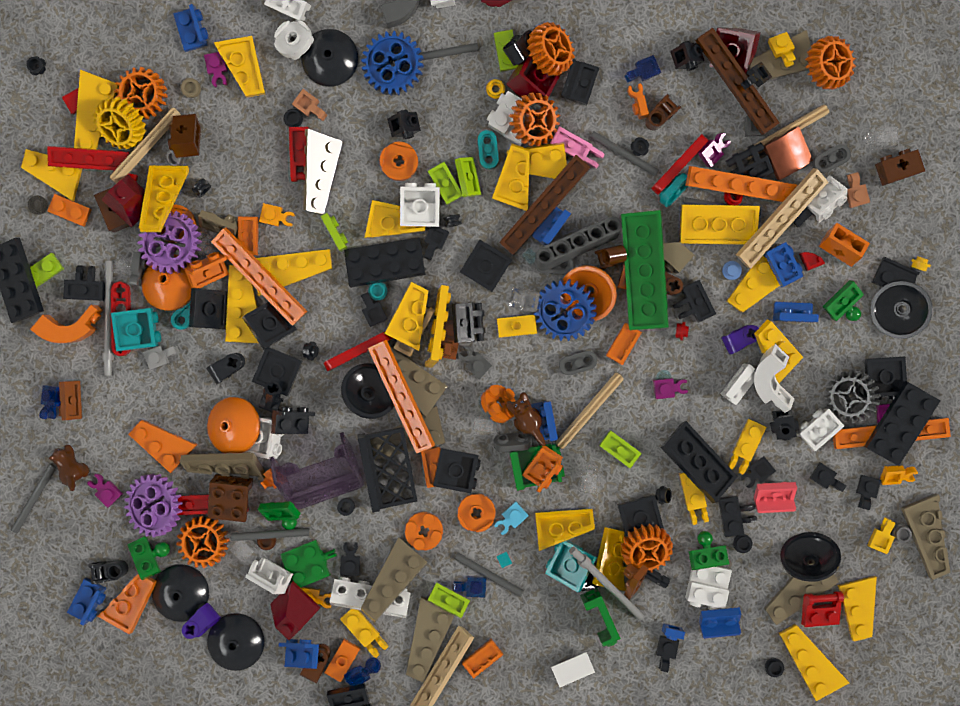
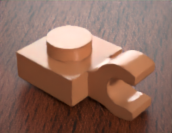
(308, 104)
(857, 193)

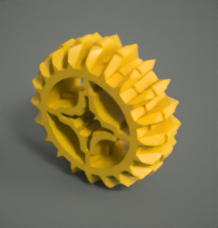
(116, 126)

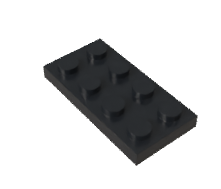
(384, 262)
(17, 282)
(902, 423)
(699, 462)

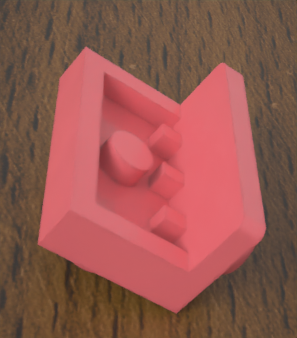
(775, 497)

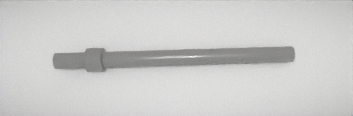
(108, 356)
(585, 562)

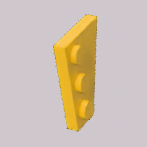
(243, 64)
(547, 160)
(59, 178)
(514, 178)
(385, 221)
(754, 286)
(409, 317)
(769, 335)
(562, 526)
(610, 558)
(859, 606)

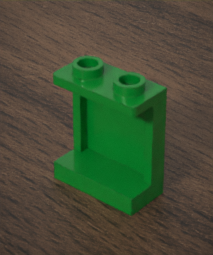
(521, 460)
(594, 599)

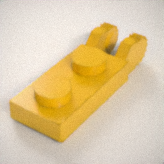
(747, 444)
(694, 499)
(363, 630)

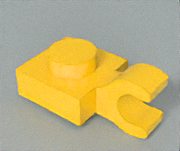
(783, 47)
(881, 539)

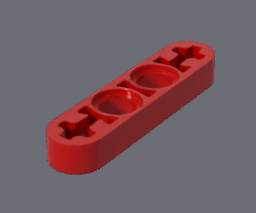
(679, 164)
(114, 304)
(355, 351)

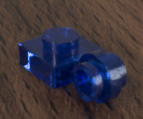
(359, 675)

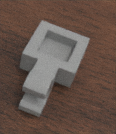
(158, 356)

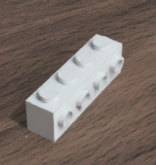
(353, 595)

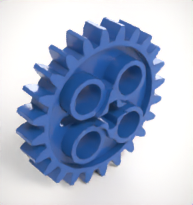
(385, 47)
(576, 323)

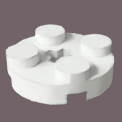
(299, 45)

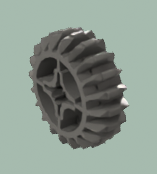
(850, 404)

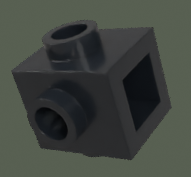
(687, 56)
(406, 121)
(784, 425)

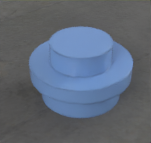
(731, 270)

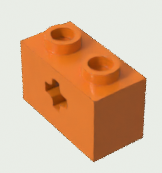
(844, 244)

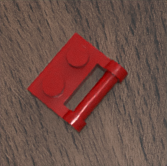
(824, 614)

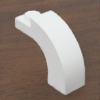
(765, 381)

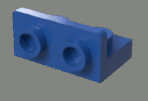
(190, 28)
(551, 226)
(784, 264)
(794, 312)
(548, 426)
(86, 601)
(720, 622)
(300, 654)

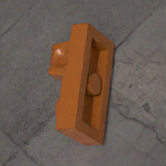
(449, 347)
(70, 400)
(635, 578)

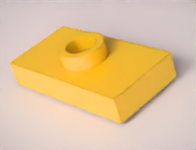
(516, 326)

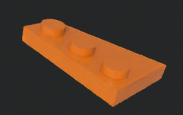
(161, 444)
(129, 604)

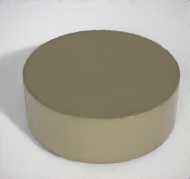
(190, 88)

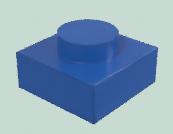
(673, 632)

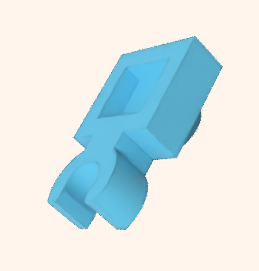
(513, 516)

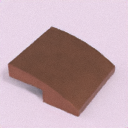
(788, 153)

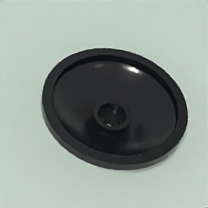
(334, 69)
(891, 320)
(361, 380)
(810, 549)
(188, 584)
(242, 632)

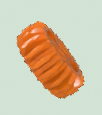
(550, 44)
(840, 63)
(155, 86)
(545, 111)
(651, 547)
(193, 555)

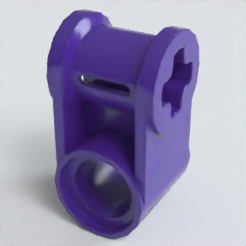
(738, 339)
(202, 620)

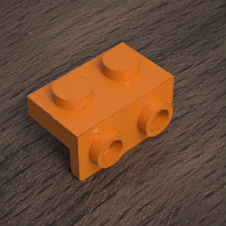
(207, 270)
(543, 467)

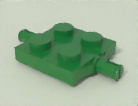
(307, 563)

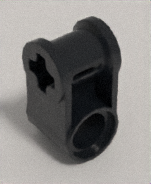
(517, 49)
(224, 369)
(104, 570)

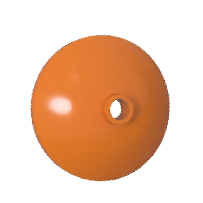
(603, 286)
(166, 295)
(242, 425)

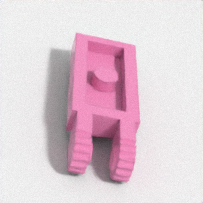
(576, 146)

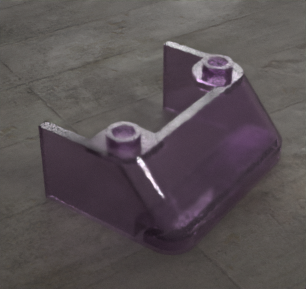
(320, 480)

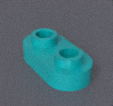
(488, 150)
(671, 193)
(185, 312)

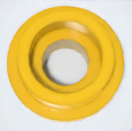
(495, 82)
(920, 263)

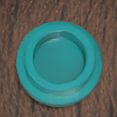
(378, 291)

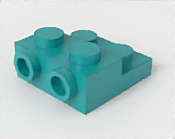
(135, 329)
(565, 568)

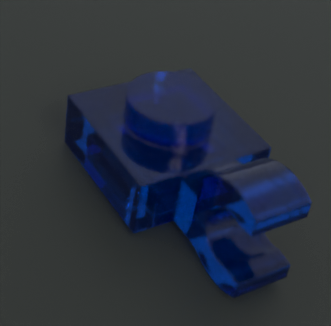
(645, 69)
(50, 398)
(474, 586)

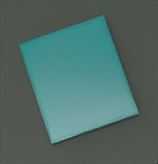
(504, 559)

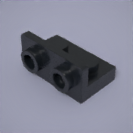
(291, 421)

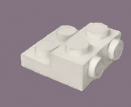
(500, 118)
(419, 205)
(267, 443)
(709, 587)

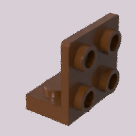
(229, 498)

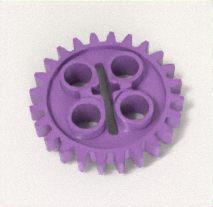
(165, 258)
(163, 513)

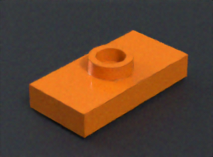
(248, 233)
(623, 344)
(482, 658)
(342, 660)

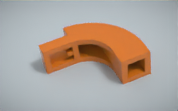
(53, 331)

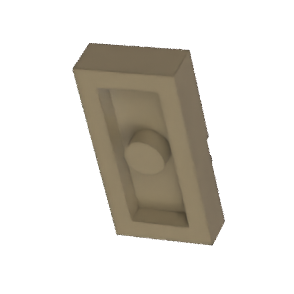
(215, 224)

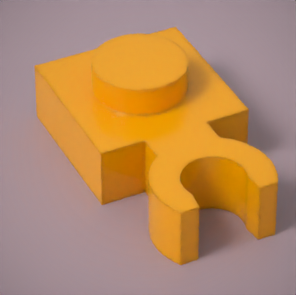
(273, 215)
(895, 474)
(315, 595)

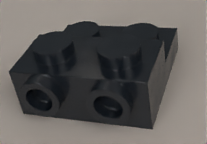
(888, 375)
(456, 470)

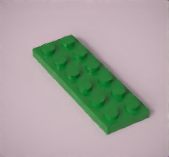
(645, 270)

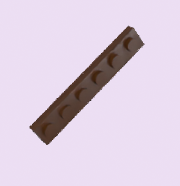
(733, 77)
(545, 204)

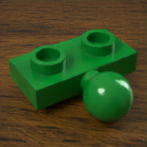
(843, 303)
(282, 511)
(708, 556)
(145, 558)

